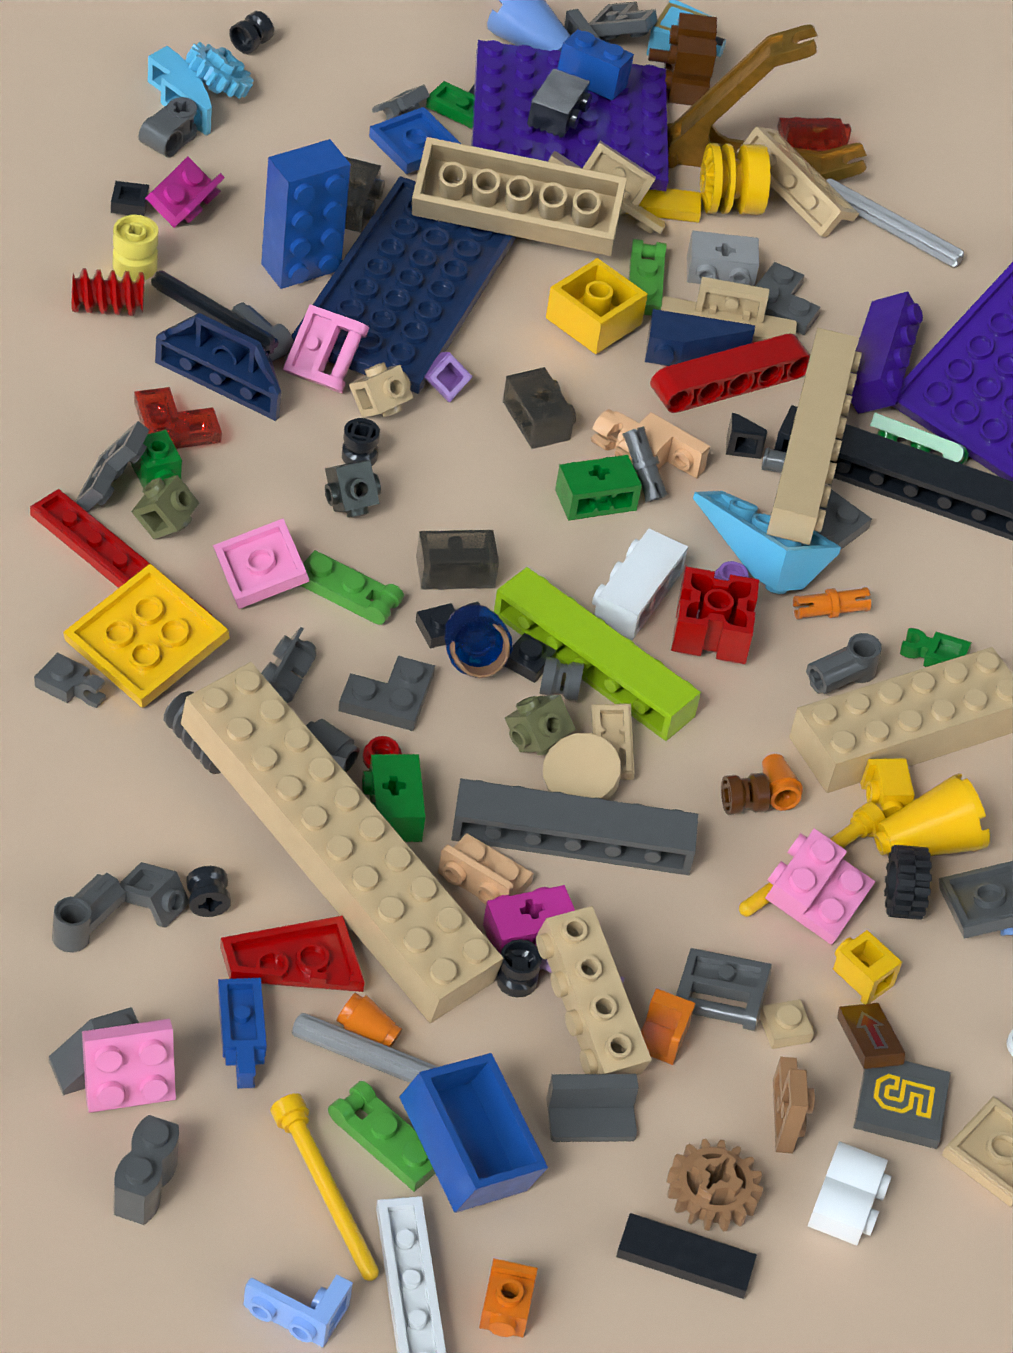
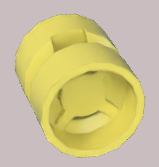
(135, 246)

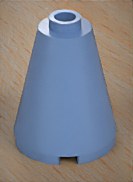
(528, 24)

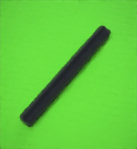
(202, 304)

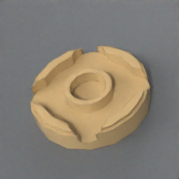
(583, 766)

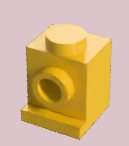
(888, 784)
(867, 966)

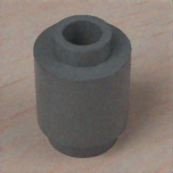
(335, 741)

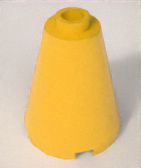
(940, 819)

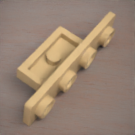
(609, 161)
(733, 303)

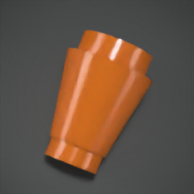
(783, 784)
(367, 1019)

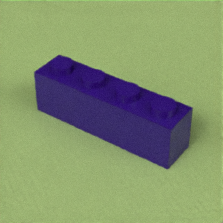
(885, 350)

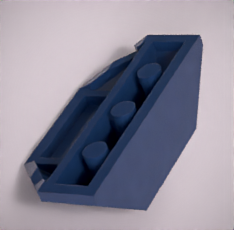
(221, 362)

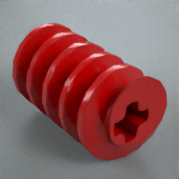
(108, 292)

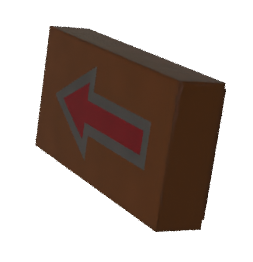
(871, 1035)

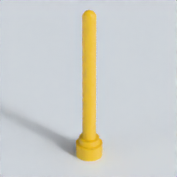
(862, 824)
(291, 1115)

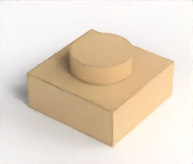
(786, 1024)

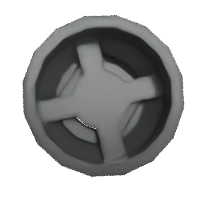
(553, 676)

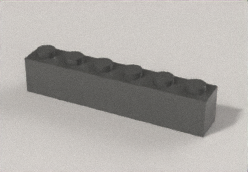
(576, 826)

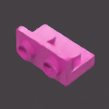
(183, 191)

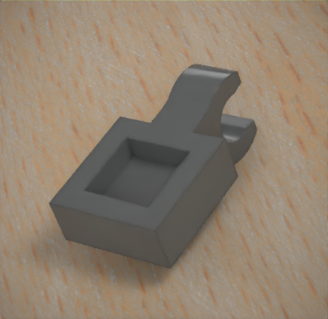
(404, 102)
(67, 679)

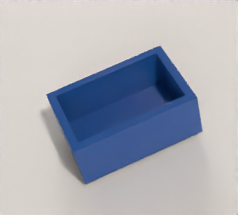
(473, 1132)

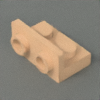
(482, 870)

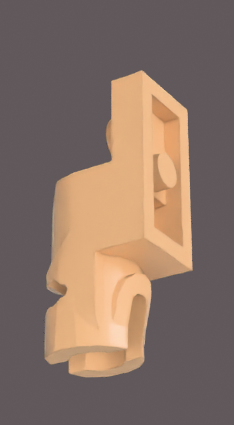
(665, 440)

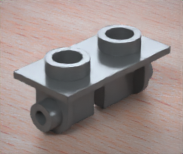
(291, 656)

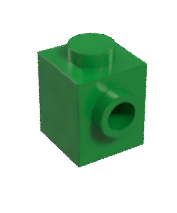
(159, 459)

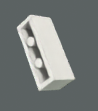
(639, 582)

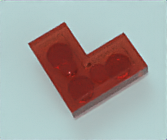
(186, 428)

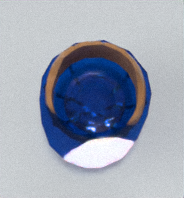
(477, 641)

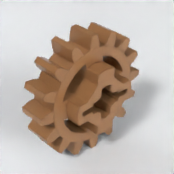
(714, 1185)

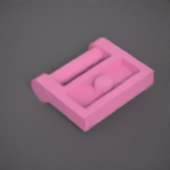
(315, 344)

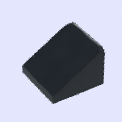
(745, 438)

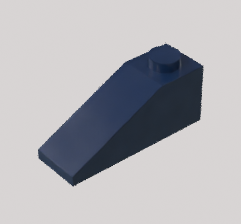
(685, 337)

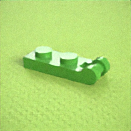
(648, 273)
(351, 588)
(383, 1135)

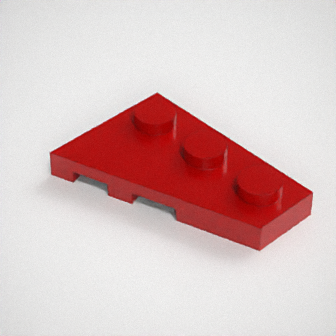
(296, 955)

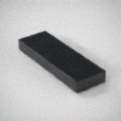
(686, 1255)

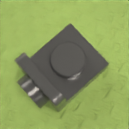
(157, 890)

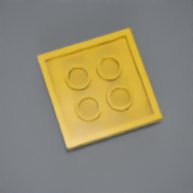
(146, 635)

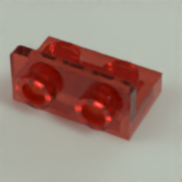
(814, 133)

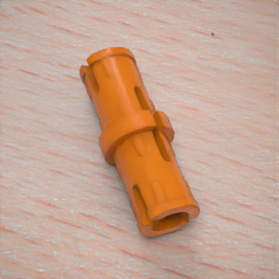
(832, 603)

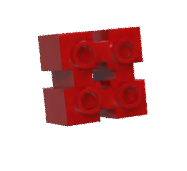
(715, 615)

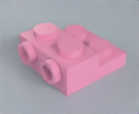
(818, 886)

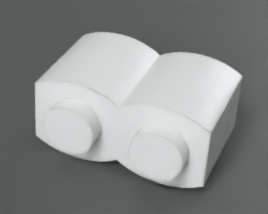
(848, 1194)

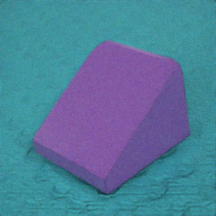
(447, 375)

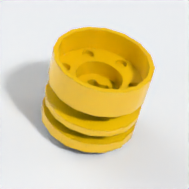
(740, 179)

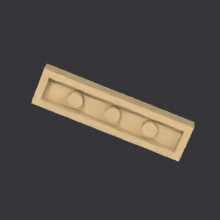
(801, 184)

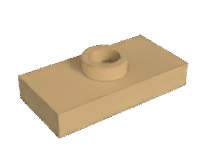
(615, 725)

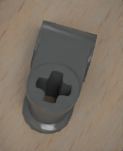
(170, 127)

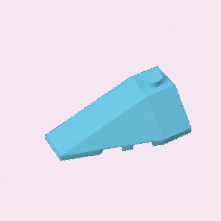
(773, 560)

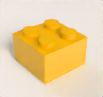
(596, 305)

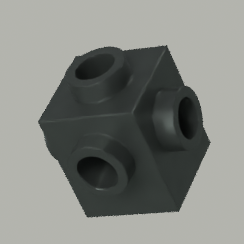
(352, 487)

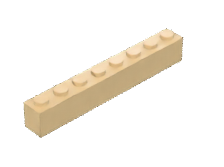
(813, 437)

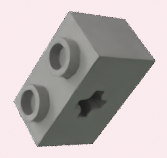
(722, 258)

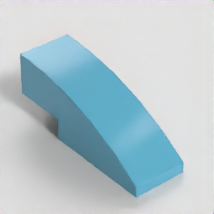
(174, 79)

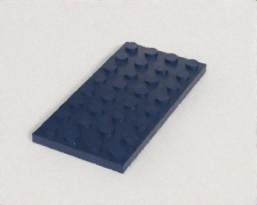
(409, 285)

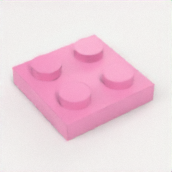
(261, 563)
(129, 1065)

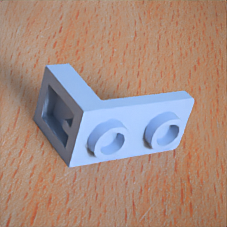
(303, 1322)

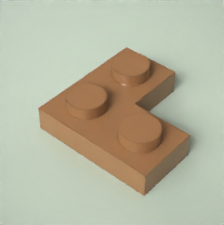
(791, 1104)

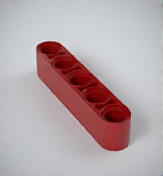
(730, 373)

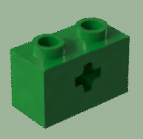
(598, 487)
(397, 792)

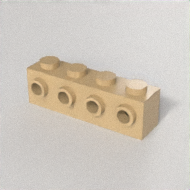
(592, 994)

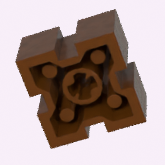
(689, 59)

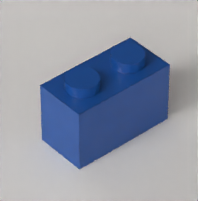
(597, 61)

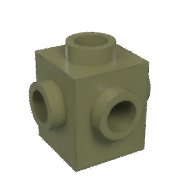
(165, 506)
(539, 723)

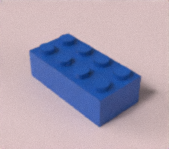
(305, 213)

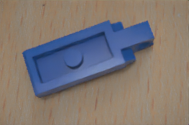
(242, 1027)

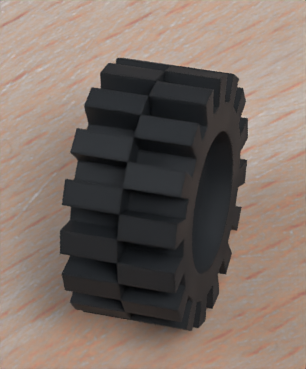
(908, 882)

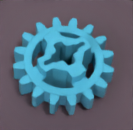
(219, 70)

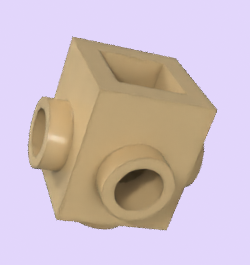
(381, 390)

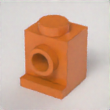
(508, 1298)

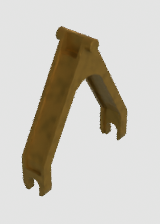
(695, 128)

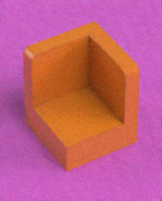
(666, 1025)

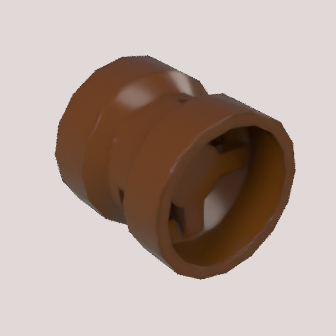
(745, 793)

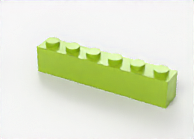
(610, 660)

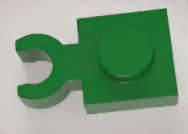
(935, 649)

